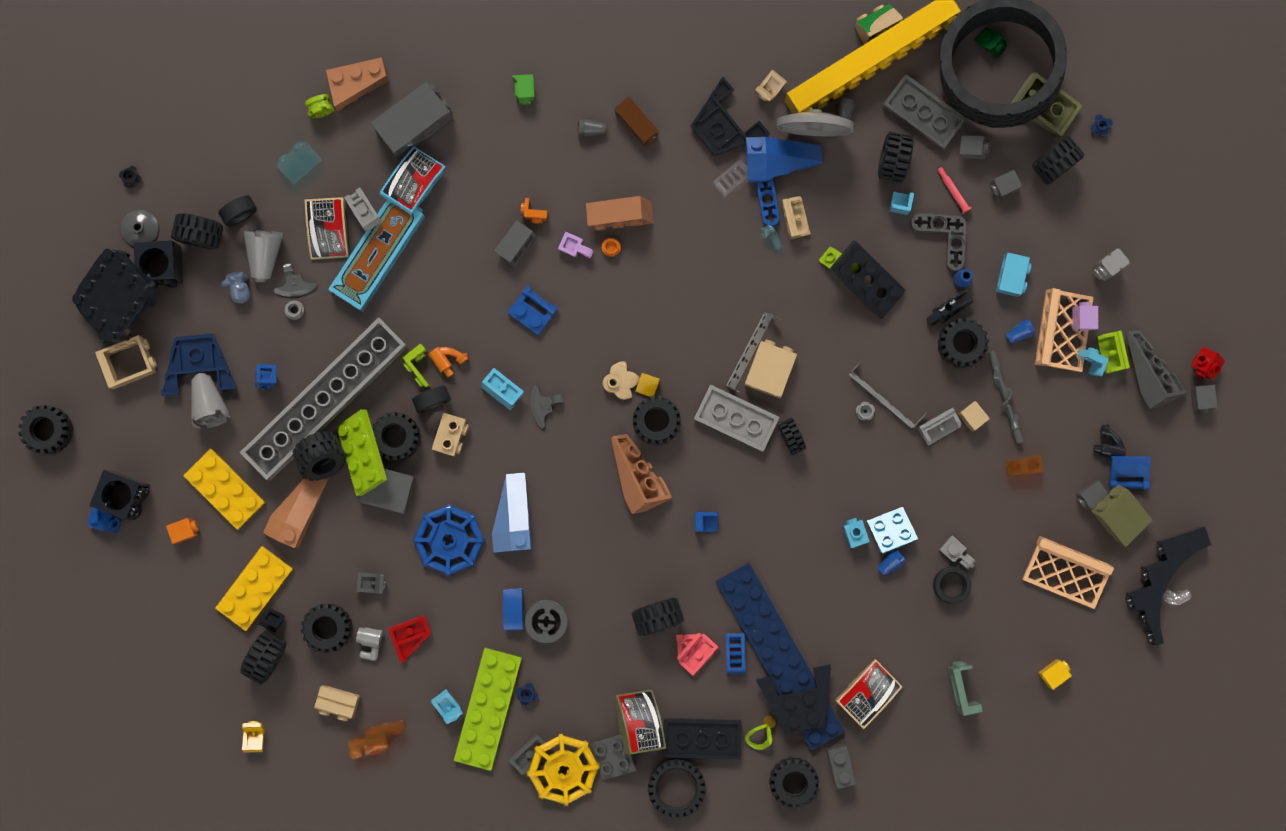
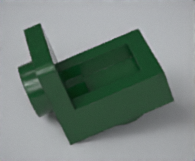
(991, 42)

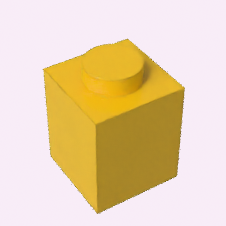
(1055, 673)

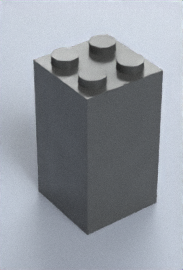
(413, 119)

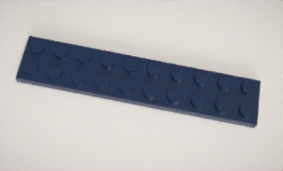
(774, 644)

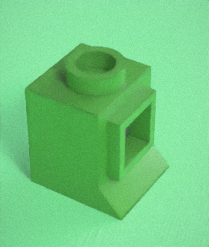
(524, 88)

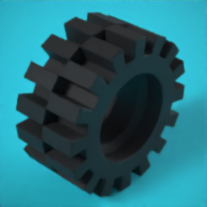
(792, 436)

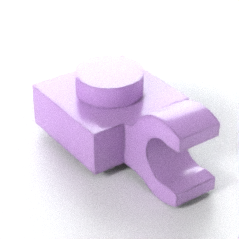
(573, 245)

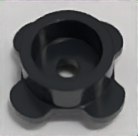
(128, 182)

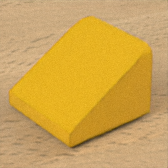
(647, 385)

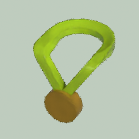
(769, 722)

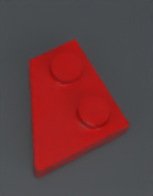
(409, 635)

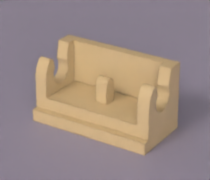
(795, 217)

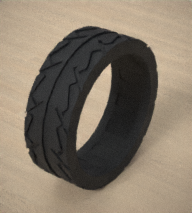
(991, 11)

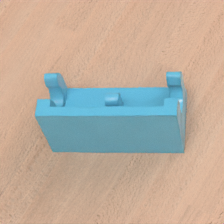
(502, 389)

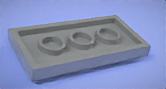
(736, 418)

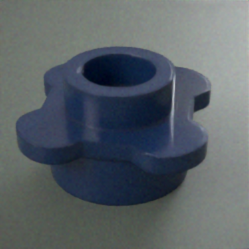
(1101, 130)
(521, 693)

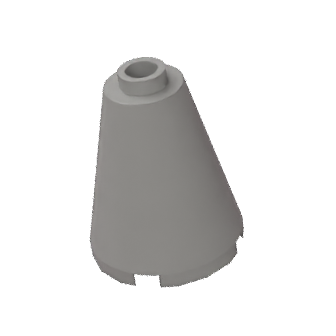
(262, 252)
(206, 403)

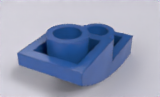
(513, 609)

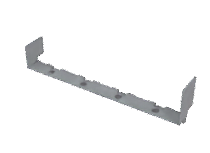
(751, 350)
(882, 400)

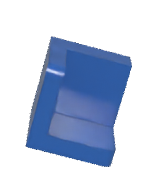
(706, 521)

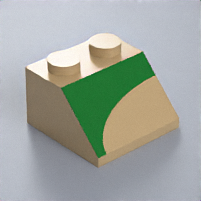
(878, 22)

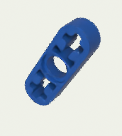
(775, 212)

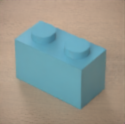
(1013, 274)

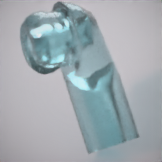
(773, 236)

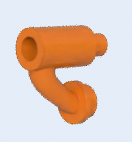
(442, 363)

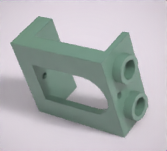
(962, 706)

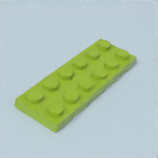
(487, 709)

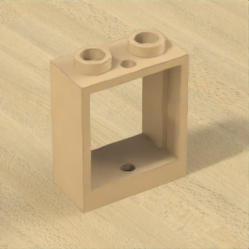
(108, 369)

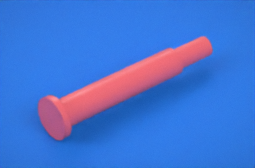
(954, 191)

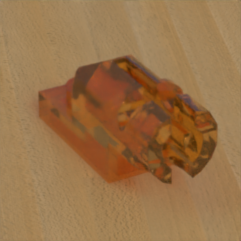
(376, 739)

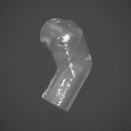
(1176, 599)

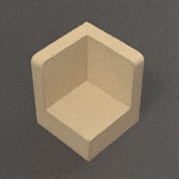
(973, 416)

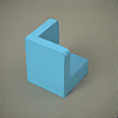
(901, 203)

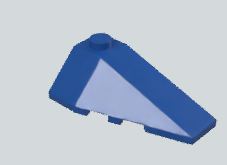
(775, 157)

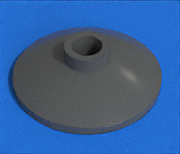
(148, 231)

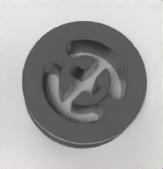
(545, 637)

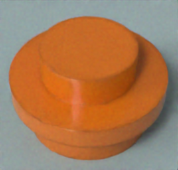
(611, 247)

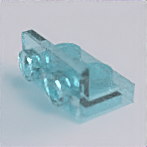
(298, 161)

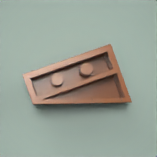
(355, 80)

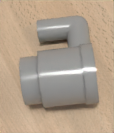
(370, 638)

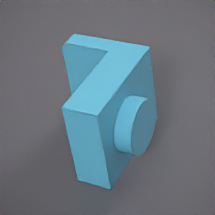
(1098, 361)
(447, 706)

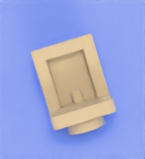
(771, 86)

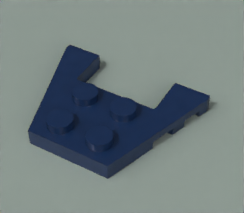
(196, 355)

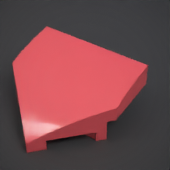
(694, 651)

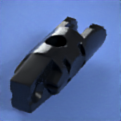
(940, 312)

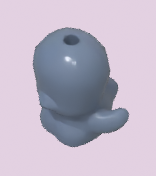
(238, 288)

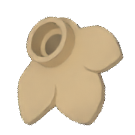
(623, 381)

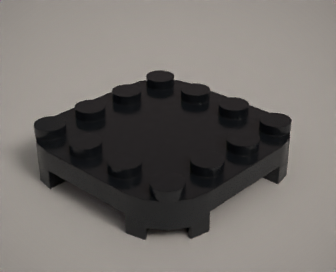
(114, 295)

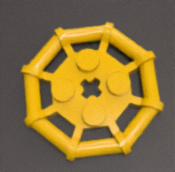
(567, 759)

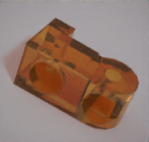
(1025, 466)

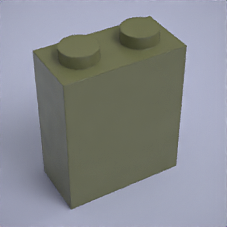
(1122, 515)

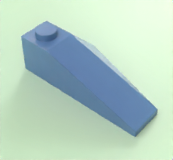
(512, 520)

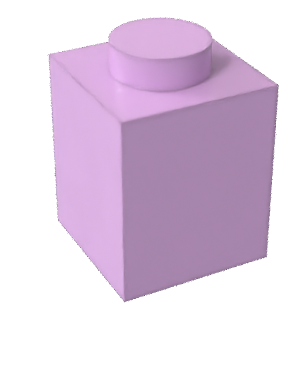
(1085, 316)

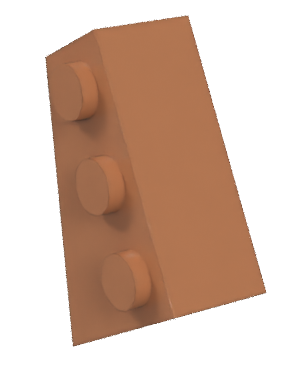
(619, 213)

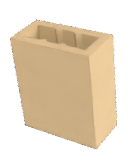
(770, 368)

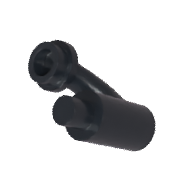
(1108, 450)

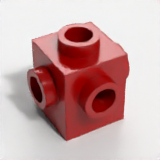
(1207, 363)

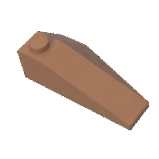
(639, 483)
(294, 514)

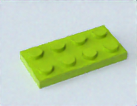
(361, 453)

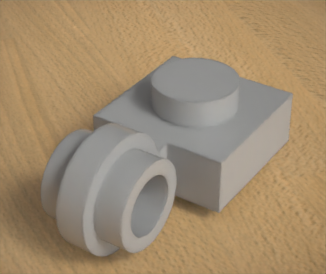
(953, 550)

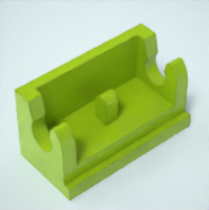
(1113, 347)

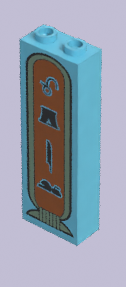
(376, 255)

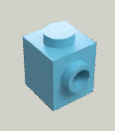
(855, 532)

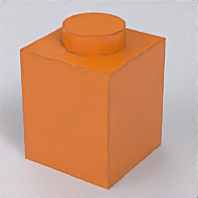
(182, 530)

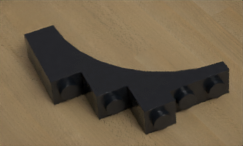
(1148, 598)

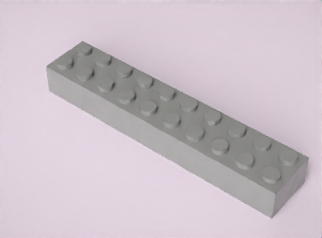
(324, 398)

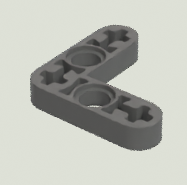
(952, 233)

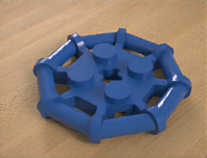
(458, 534)

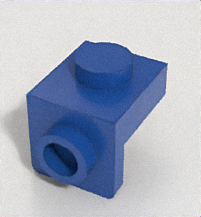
(103, 521)

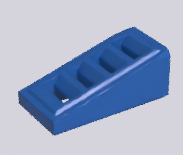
(740, 670)

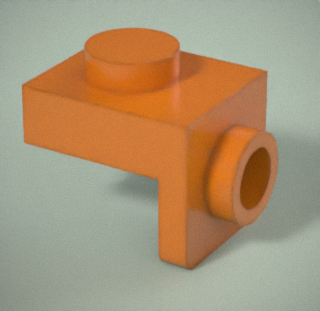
(536, 216)

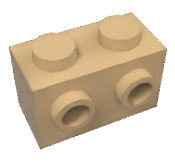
(450, 435)

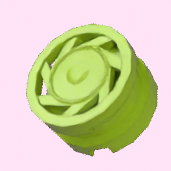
(319, 106)

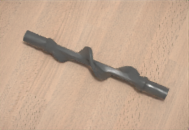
(1007, 395)

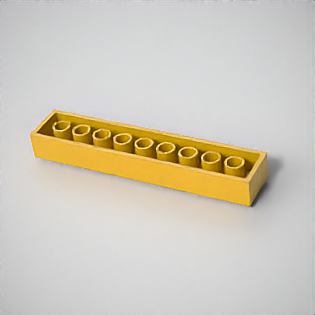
(872, 56)

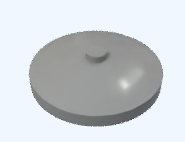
(815, 124)

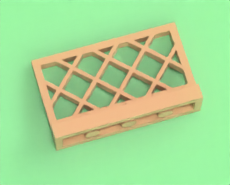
(1048, 326)
(1075, 557)

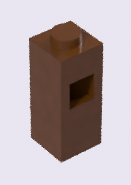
(636, 121)

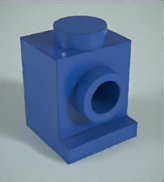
(264, 378)

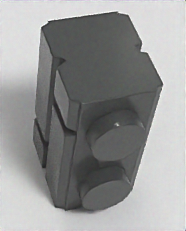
(840, 766)

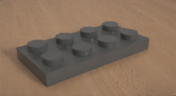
(924, 111)

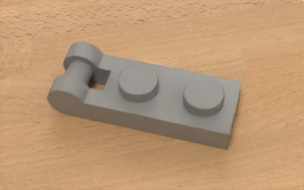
(363, 209)

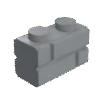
(1110, 265)

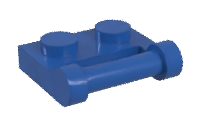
(528, 315)
(1130, 467)

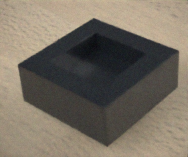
(271, 620)

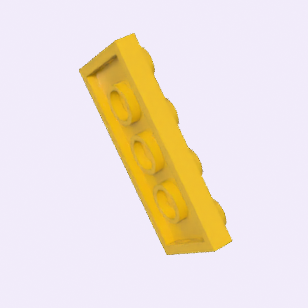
(224, 489)
(254, 588)

